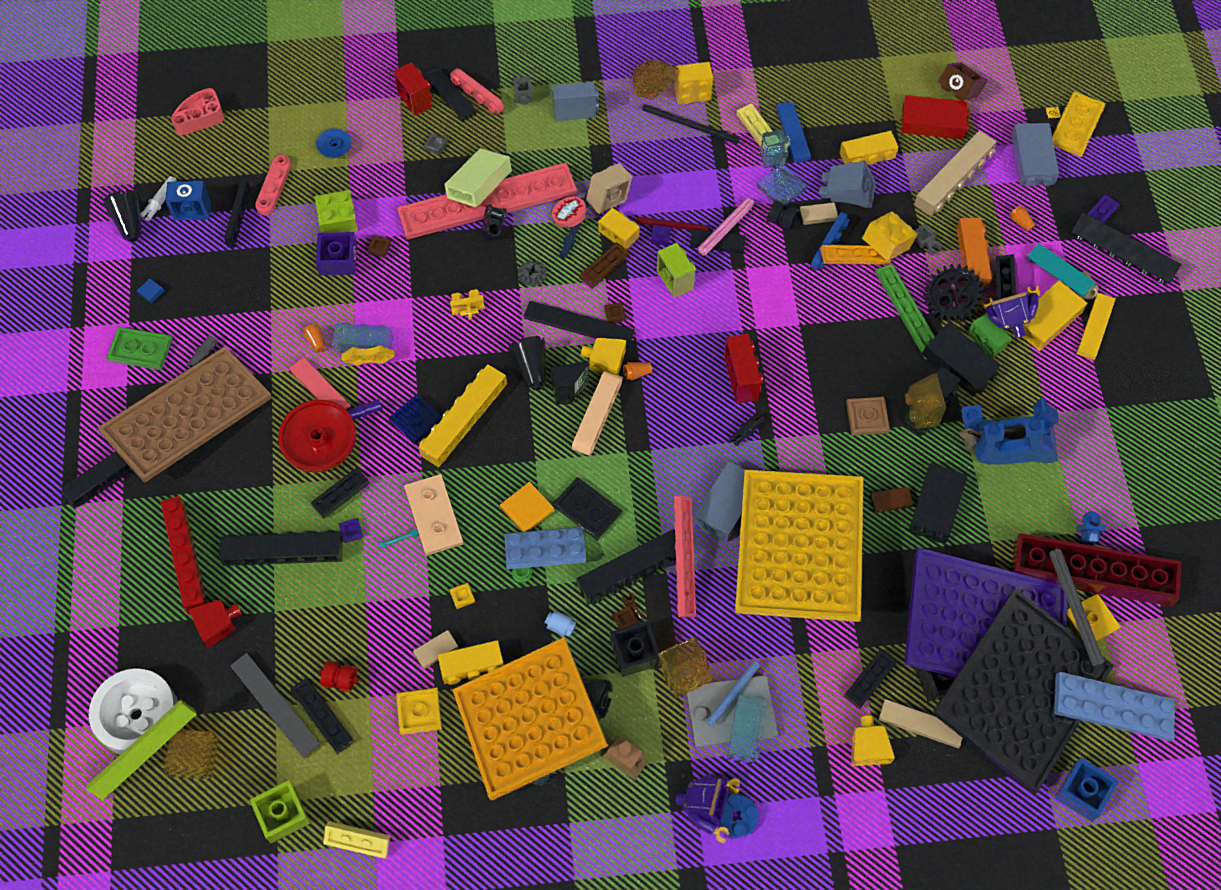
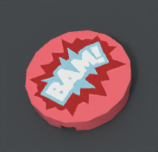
(569, 212)

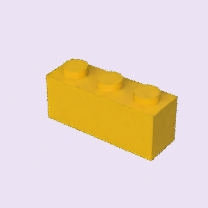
(869, 148)
(470, 662)

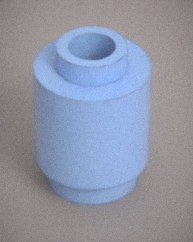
(560, 623)

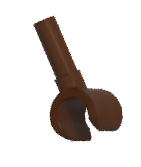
(631, 603)

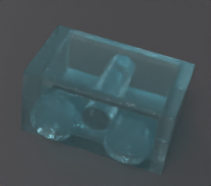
(774, 148)

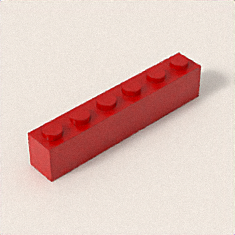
(183, 553)

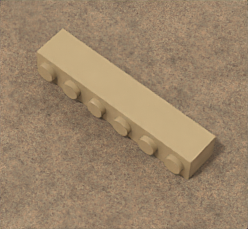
(955, 173)

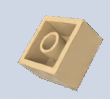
(609, 188)

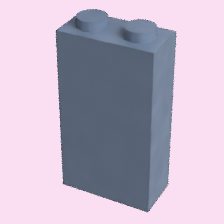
(1034, 154)
(723, 504)

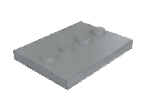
(707, 697)

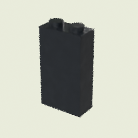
(962, 358)
(937, 503)

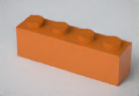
(974, 249)

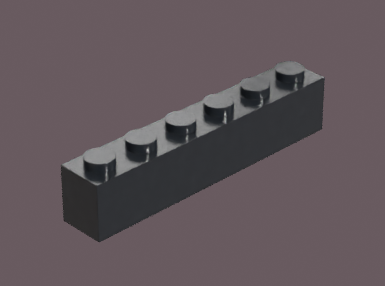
(1126, 248)
(281, 548)
(628, 568)

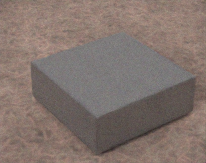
(435, 144)

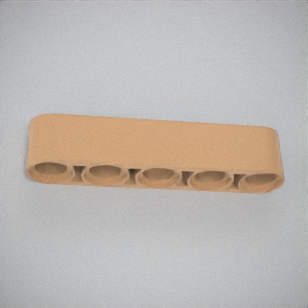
(597, 413)

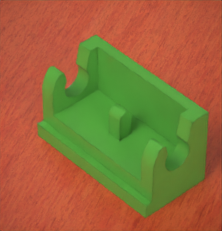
(989, 336)

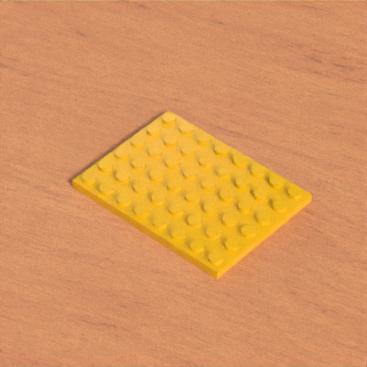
(800, 546)

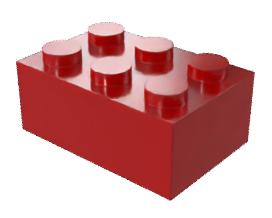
(743, 368)

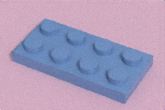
(545, 548)

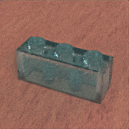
(361, 337)
(746, 729)

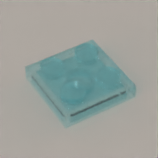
(781, 185)

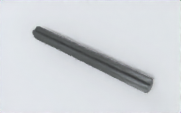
(1076, 607)

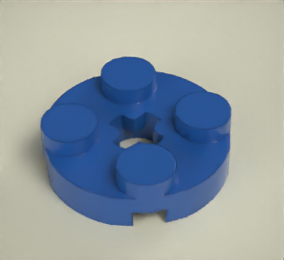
(748, 811)

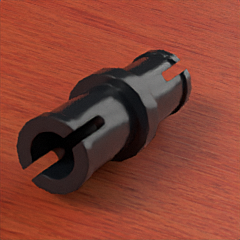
(746, 429)

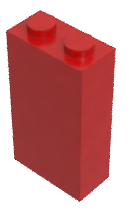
(934, 117)

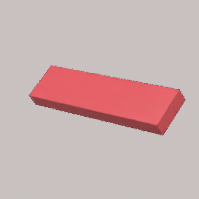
(316, 383)

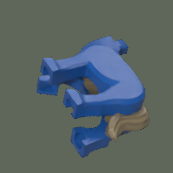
(1012, 439)

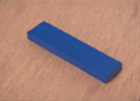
(792, 128)

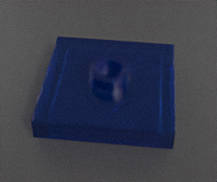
(415, 419)

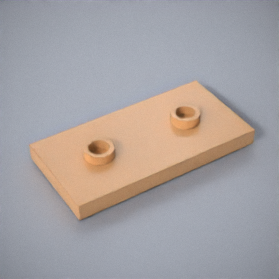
(433, 515)

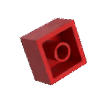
(413, 88)

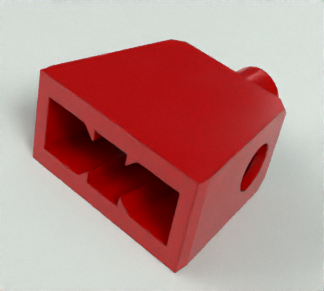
(214, 621)

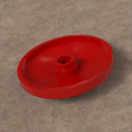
(317, 436)

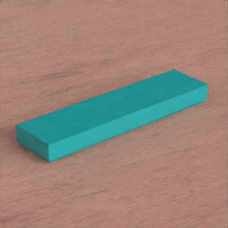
(1061, 270)

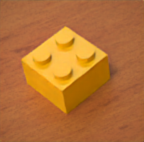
(694, 83)
(889, 236)

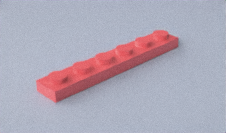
(684, 556)

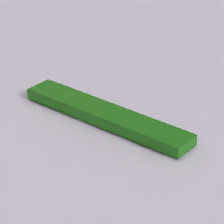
(905, 306)

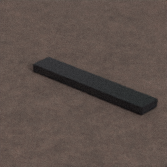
(576, 323)

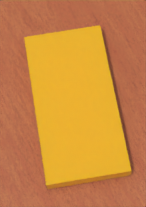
(1077, 124)

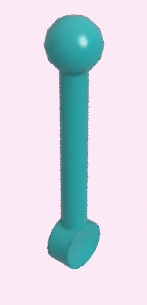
(414, 533)

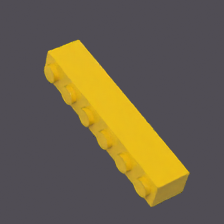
(462, 415)

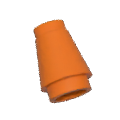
(1022, 218)
(314, 337)
(634, 370)

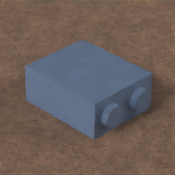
(575, 101)

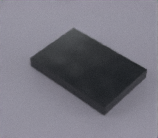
(587, 508)

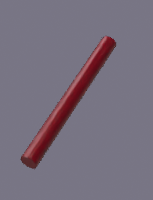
(673, 224)

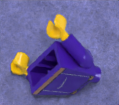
(1014, 311)
(706, 802)

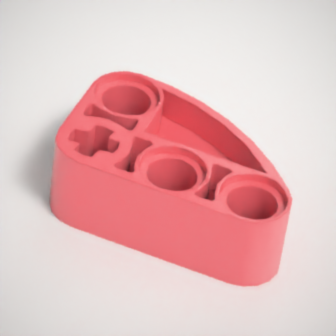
(197, 112)

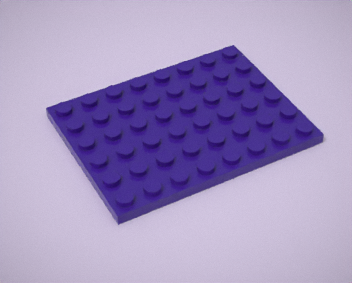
(956, 603)

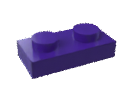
(1103, 209)

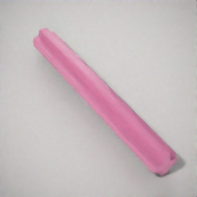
(726, 226)

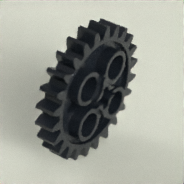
(971, 291)

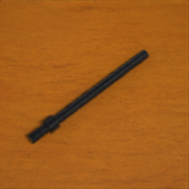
(721, 135)

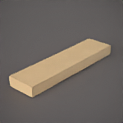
(918, 723)

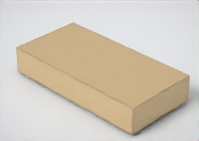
(818, 213)
(428, 653)

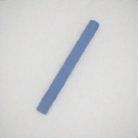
(732, 693)

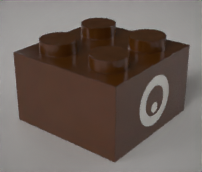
(962, 81)

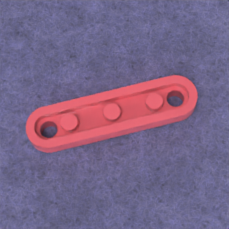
(476, 90)
(273, 185)

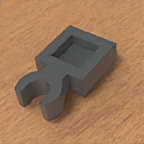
(927, 238)

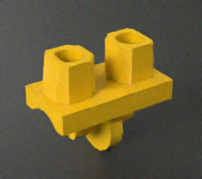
(467, 305)

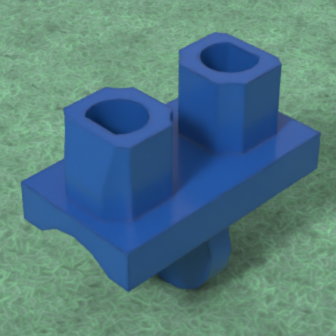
(1089, 529)

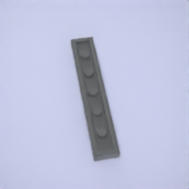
(275, 705)

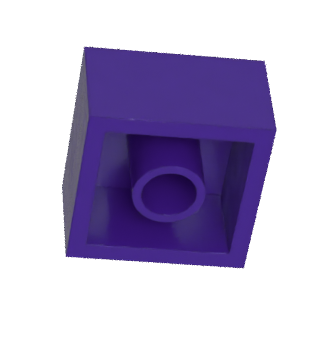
(336, 253)

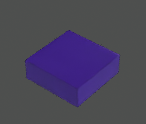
(351, 530)

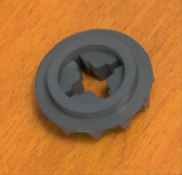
(536, 278)

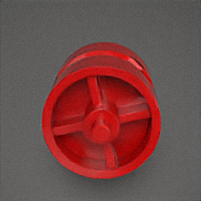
(335, 675)

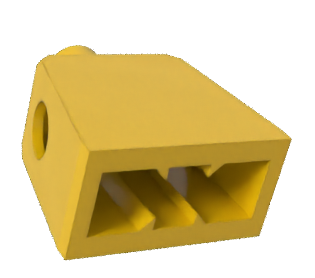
(605, 355)
(870, 744)

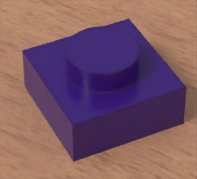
(661, 235)

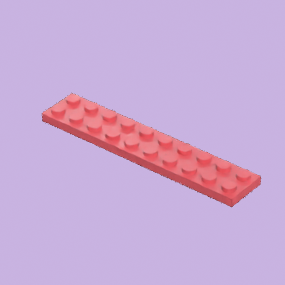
(512, 193)

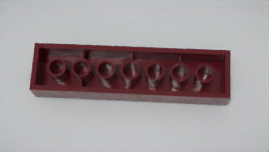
(1101, 569)

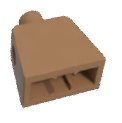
(625, 757)

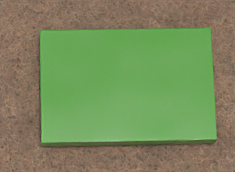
(139, 348)

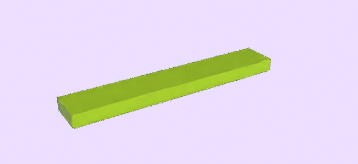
(141, 750)

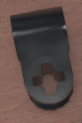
(493, 218)

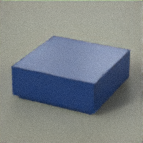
(150, 291)

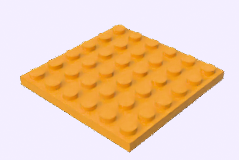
(529, 718)

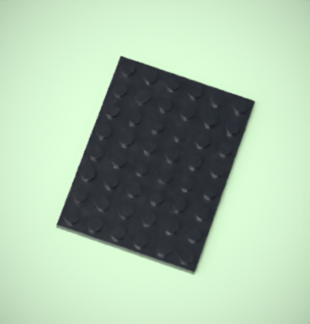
(1007, 691)

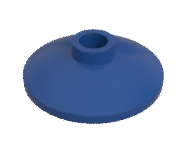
(333, 137)

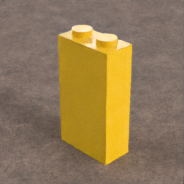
(1056, 311)

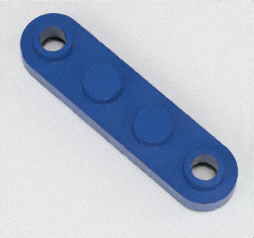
(833, 235)

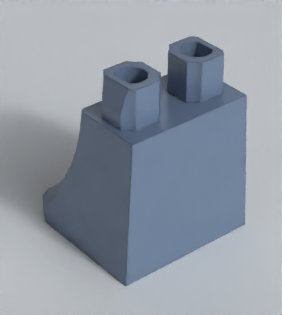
(849, 184)

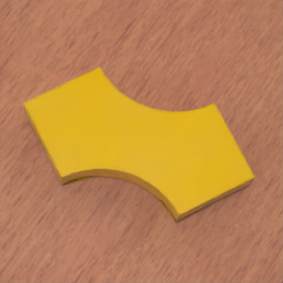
(371, 355)

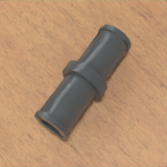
(203, 351)

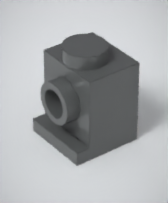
(523, 93)

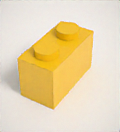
(619, 228)

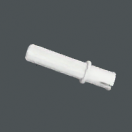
(156, 202)

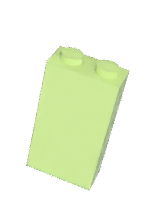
(478, 177)

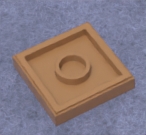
(868, 416)

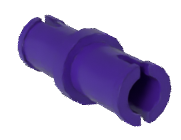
(365, 409)

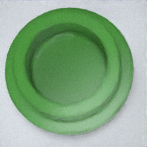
(522, 574)

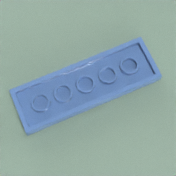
(1114, 706)

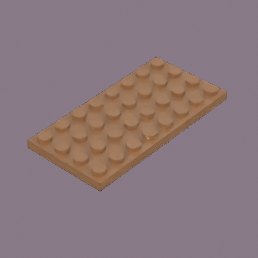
(184, 414)

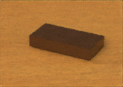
(891, 500)

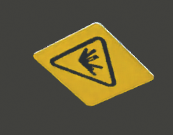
(1053, 112)

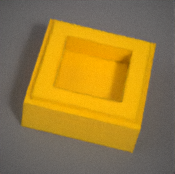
(462, 596)

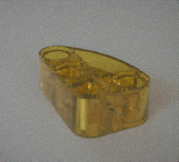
(653, 78)

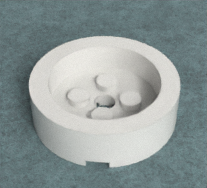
(119, 698)

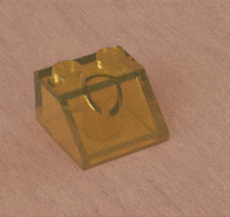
(926, 402)

